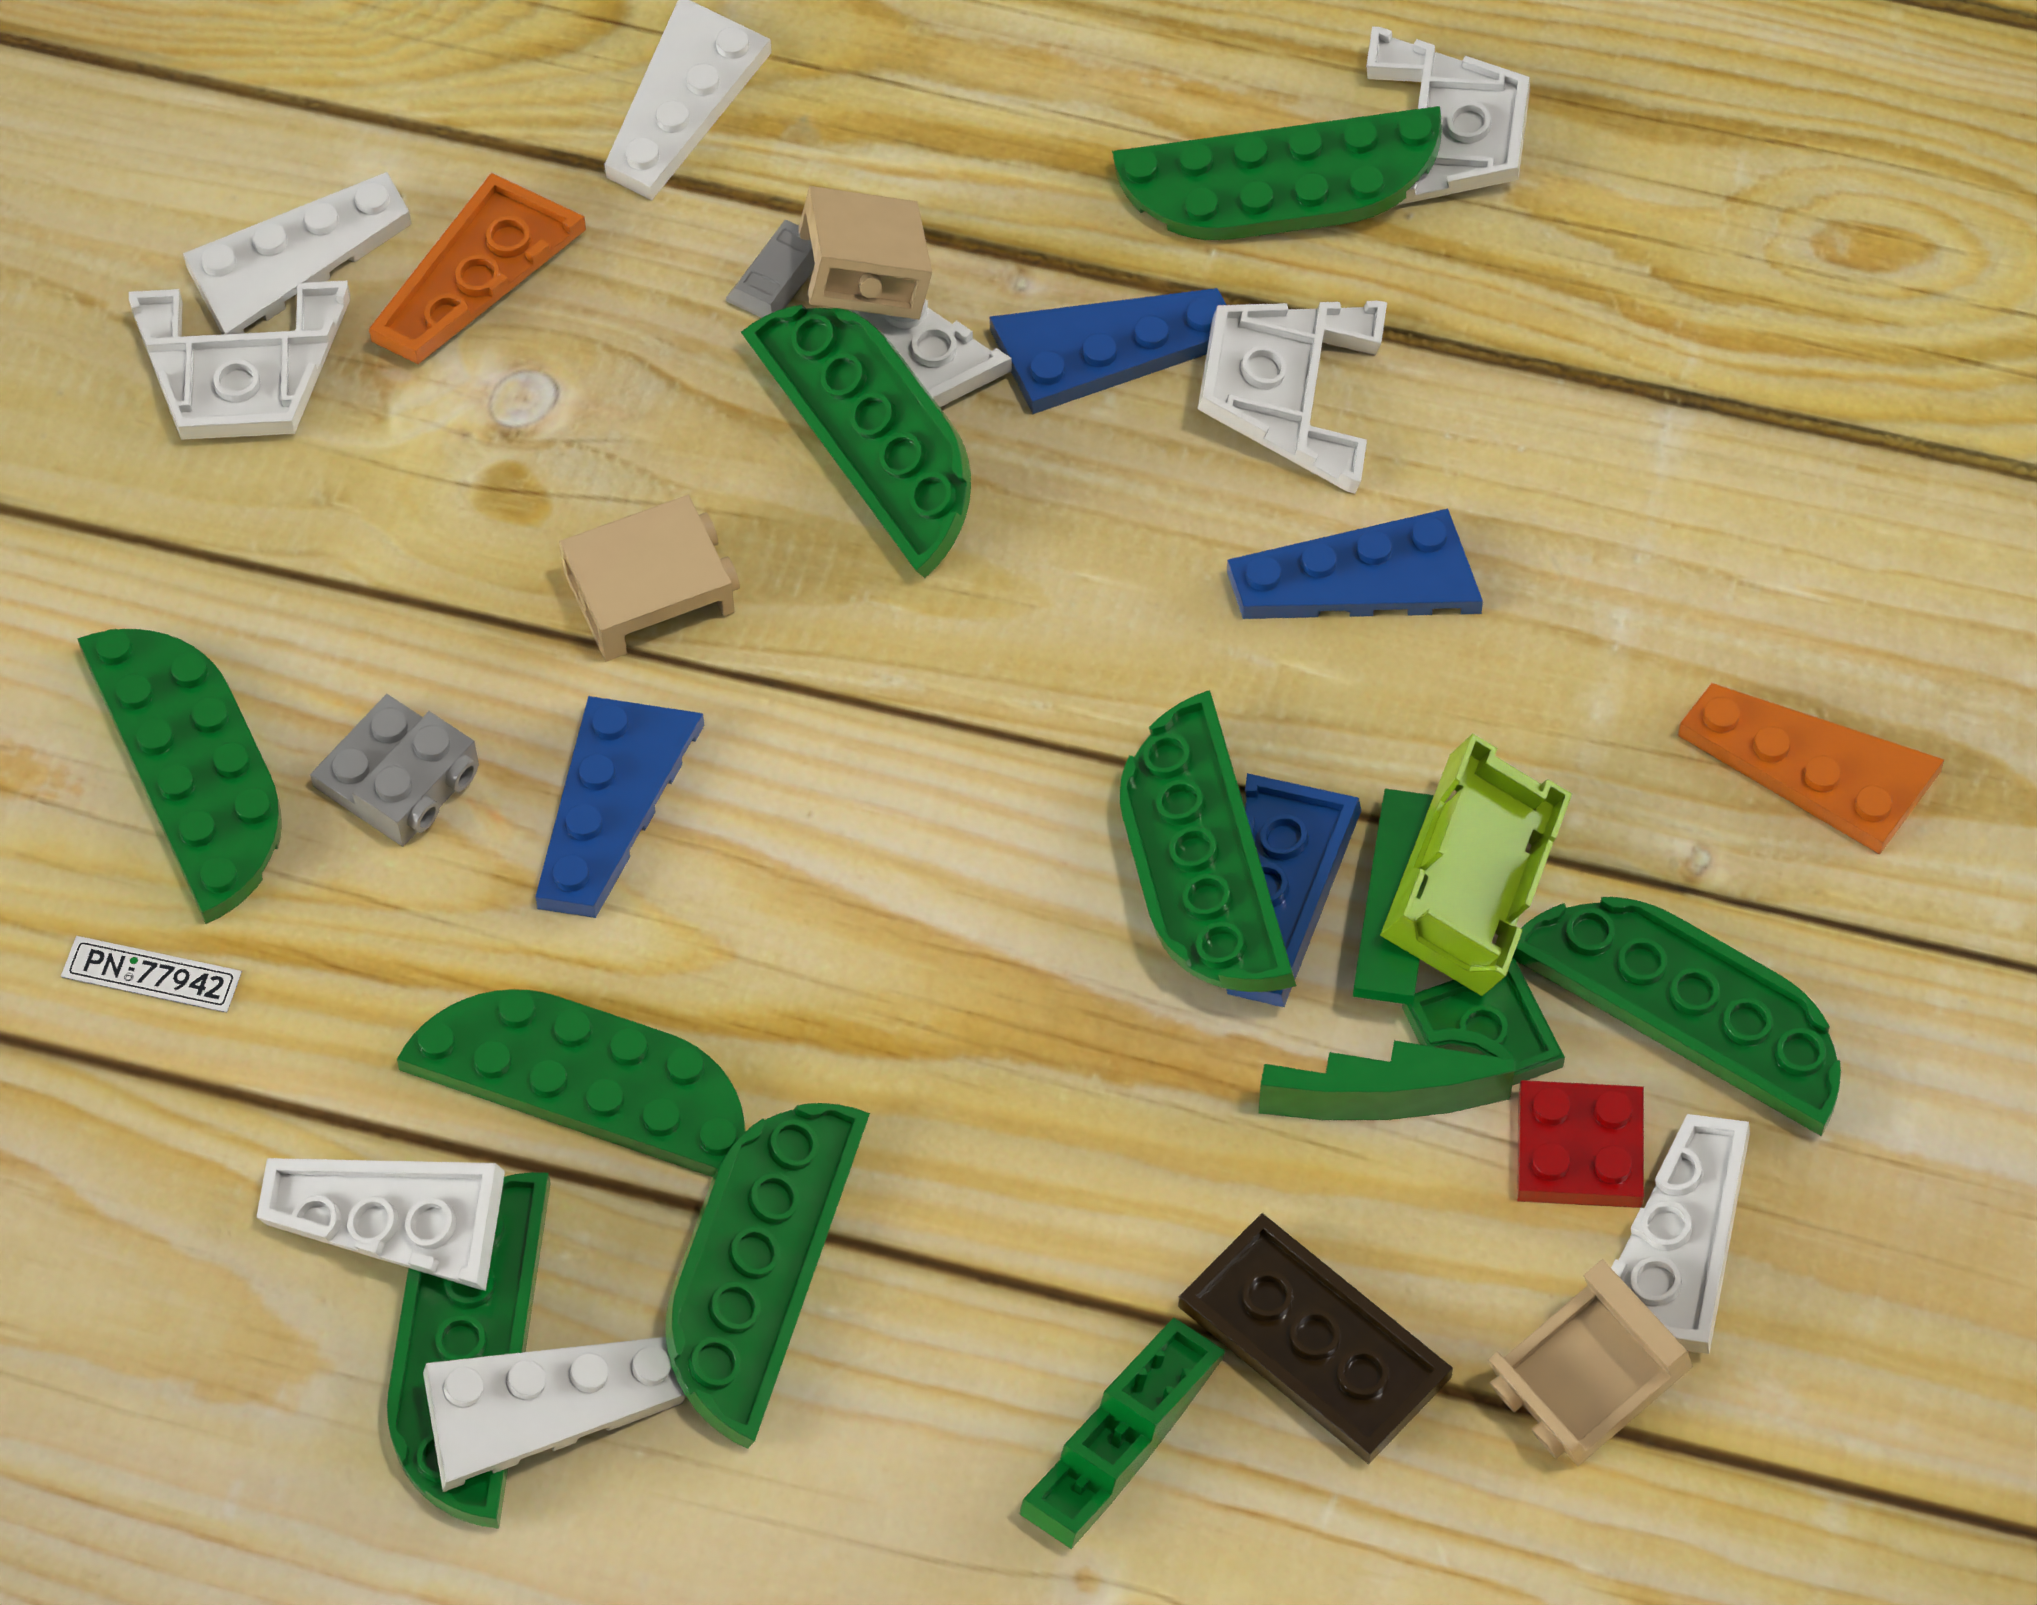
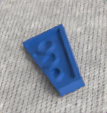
(1102, 345)
(1380, 567)
(609, 796)
(1300, 847)

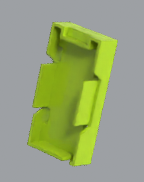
(1475, 866)

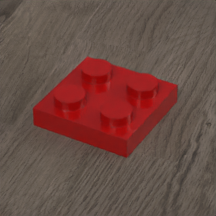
(1580, 1144)

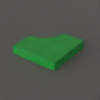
(1498, 1024)

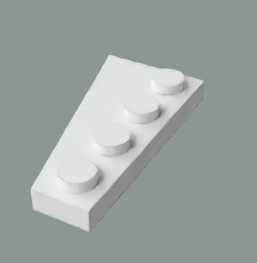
(685, 90)
(260, 266)
(401, 1212)
(1686, 1229)
(523, 1403)

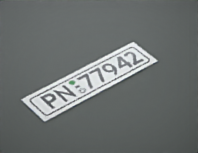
(151, 974)

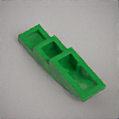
(1384, 968)
(1413, 1084)
(1122, 1432)

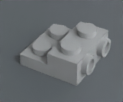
(397, 769)

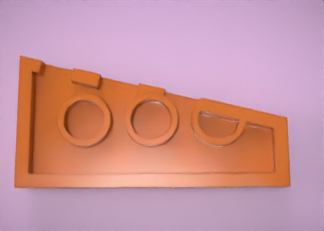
(476, 261)
(1822, 767)

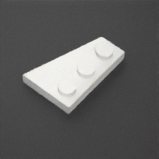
(941, 353)

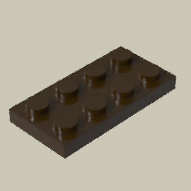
(1315, 1338)

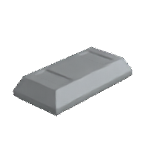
(775, 273)

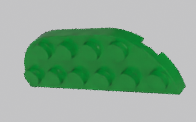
(1282, 175)
(872, 423)
(191, 760)
(1200, 854)
(1692, 999)
(583, 1073)
(756, 1260)
(462, 1322)

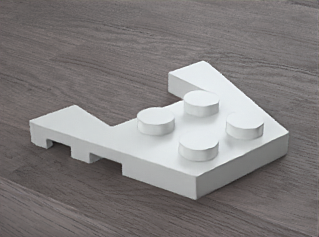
(1479, 109)
(1265, 378)
(239, 380)

